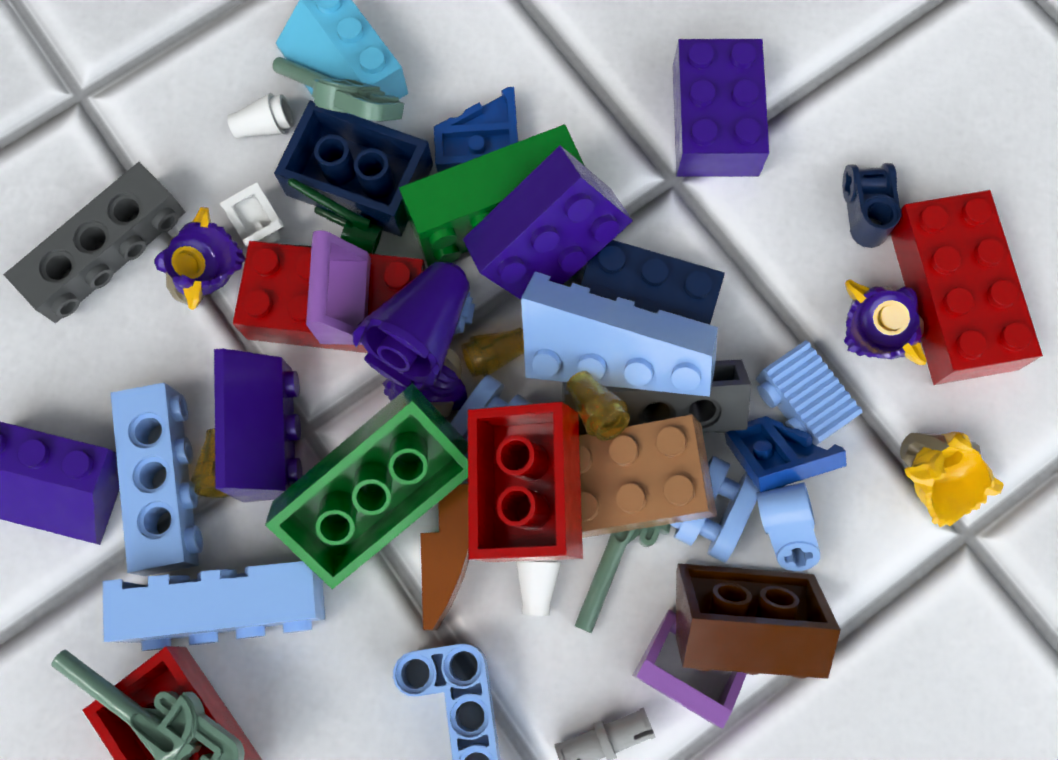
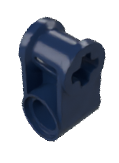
(871, 195)

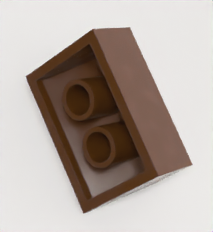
(753, 622)

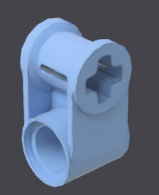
(790, 525)

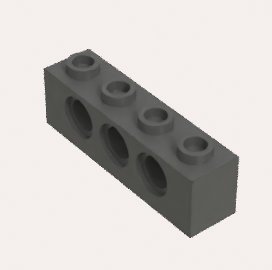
(74, 243)
(721, 412)

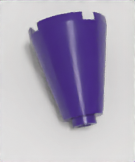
(415, 326)

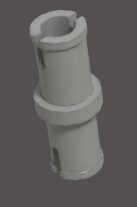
(607, 739)

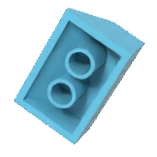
(340, 44)

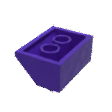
(255, 425)
(56, 483)

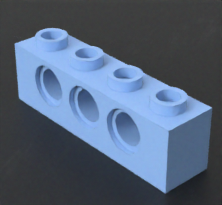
(134, 417)

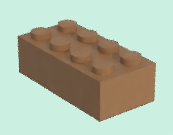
(645, 477)

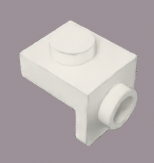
(253, 215)

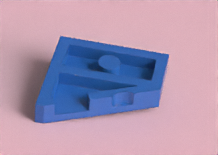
(476, 131)
(780, 454)

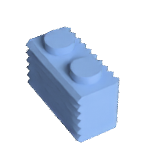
(807, 393)

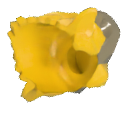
(948, 474)

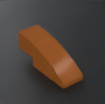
(444, 558)

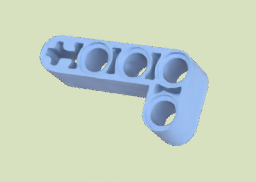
(456, 692)

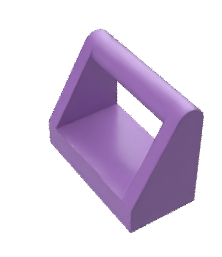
(337, 288)
(679, 691)

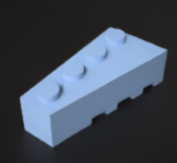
(613, 341)
(212, 605)

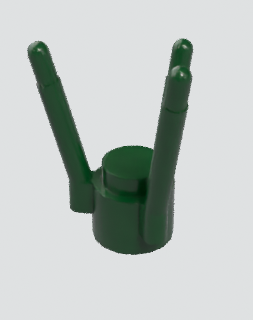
(356, 230)

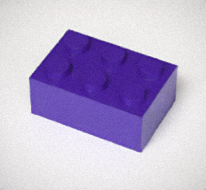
(720, 108)
(547, 225)

